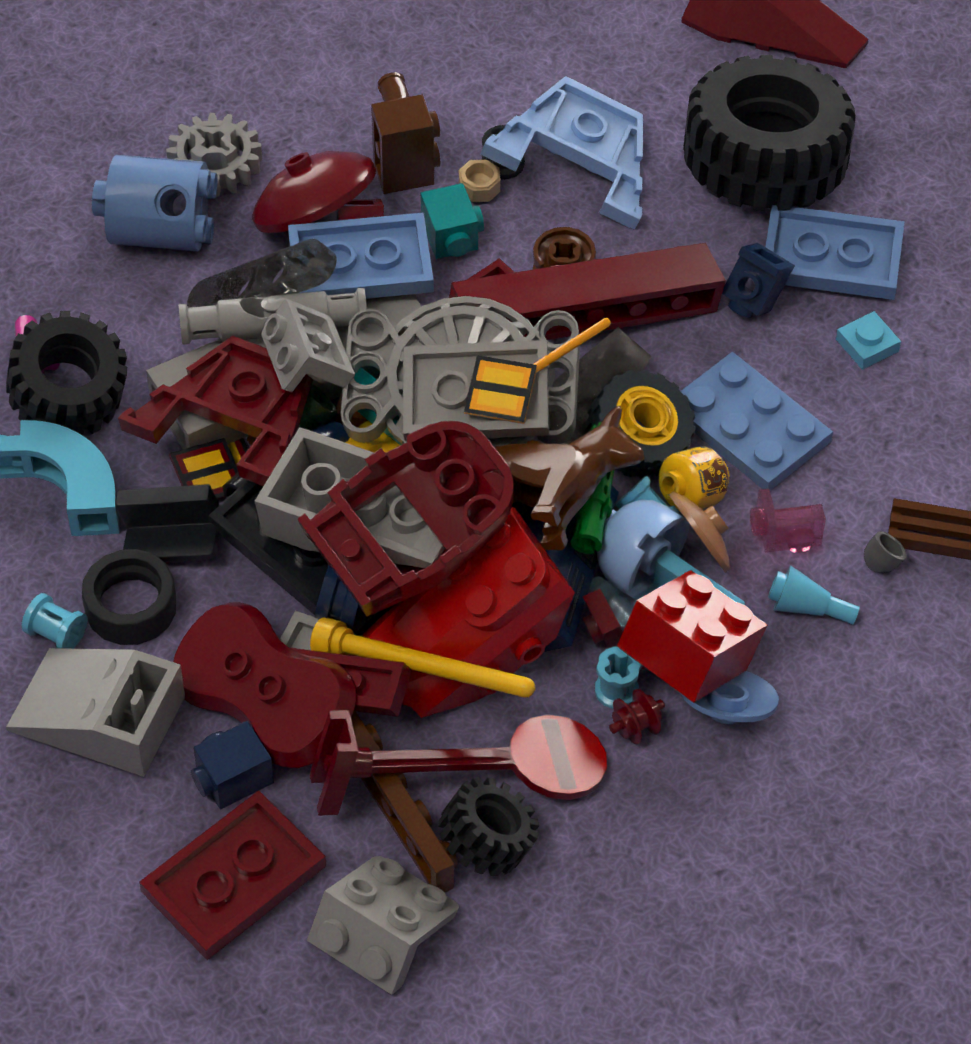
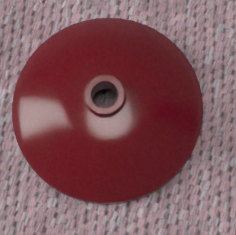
(311, 188)

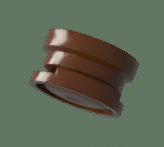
(562, 247)

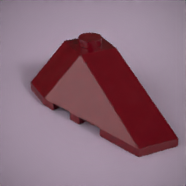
(790, 25)

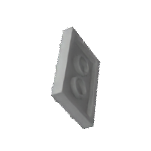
(440, 378)

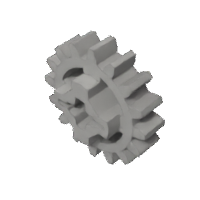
(218, 146)

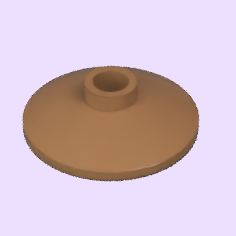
(707, 526)

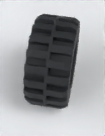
(768, 132)

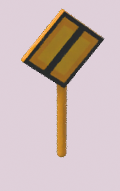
(504, 387)

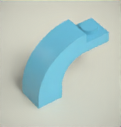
(73, 465)

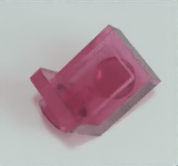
(787, 528)

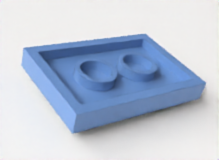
(838, 250)
(373, 253)
(753, 422)

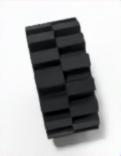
(475, 840)

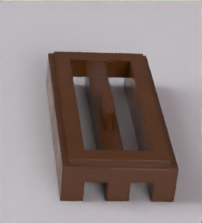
(937, 523)

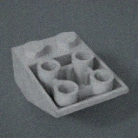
(101, 705)

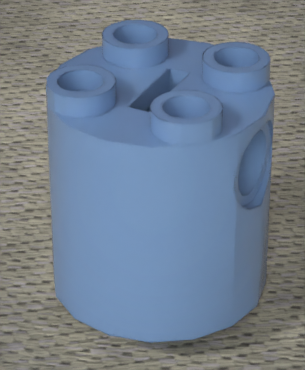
(141, 198)

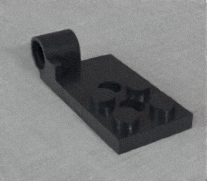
(282, 562)

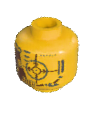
(696, 475)

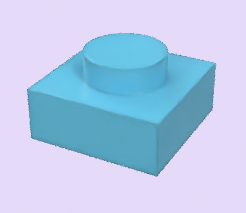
(868, 340)

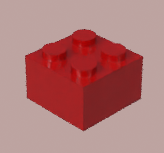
(692, 635)

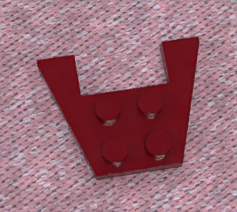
(234, 388)

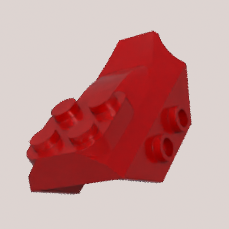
(486, 613)

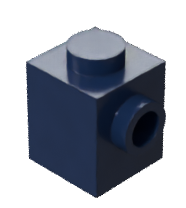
(231, 765)

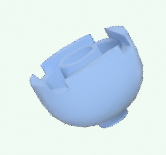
(635, 540)

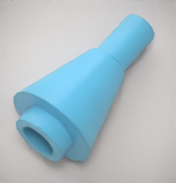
(802, 595)

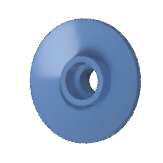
(739, 700)

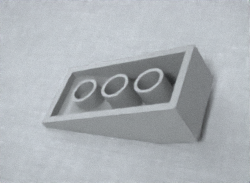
(301, 485)

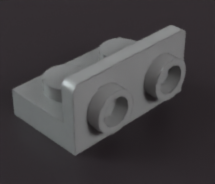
(303, 344)

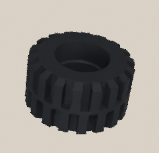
(71, 342)

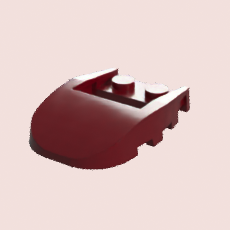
(450, 481)

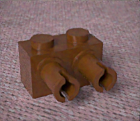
(403, 137)

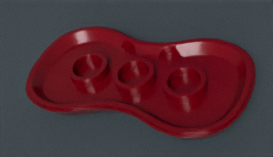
(244, 670)

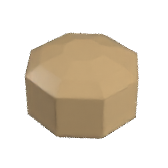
(480, 180)

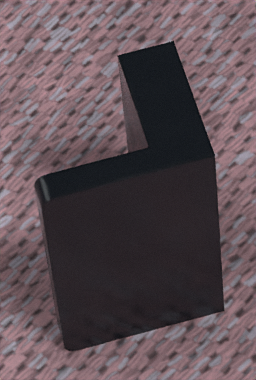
(170, 521)

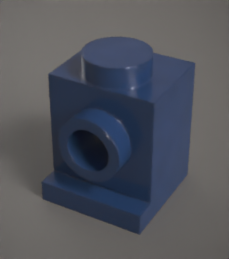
(769, 276)

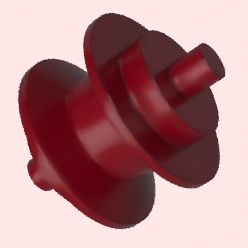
(637, 716)

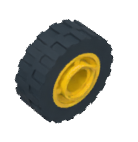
(657, 406)

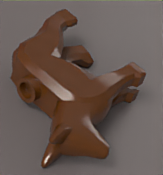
(564, 476)

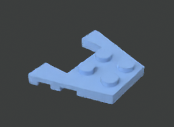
(587, 131)

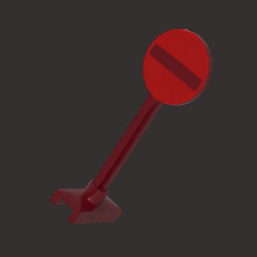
(545, 753)

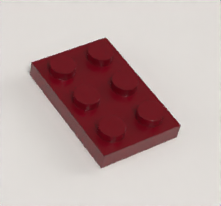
(232, 874)

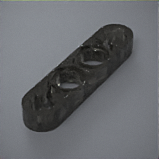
(304, 267)

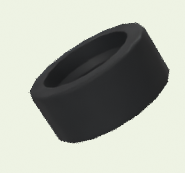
(129, 628)

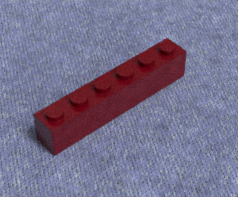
(621, 288)

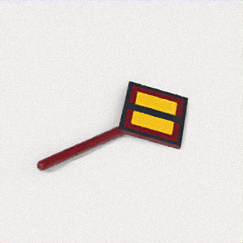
(204, 465)

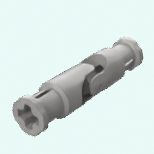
(247, 316)

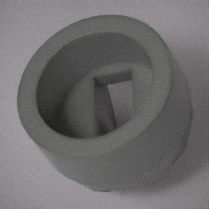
(884, 553)

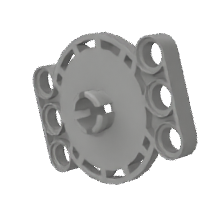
(442, 323)

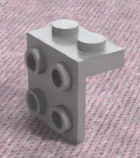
(378, 920)

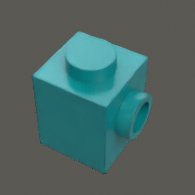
(451, 221)

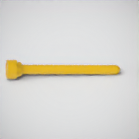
(336, 638)

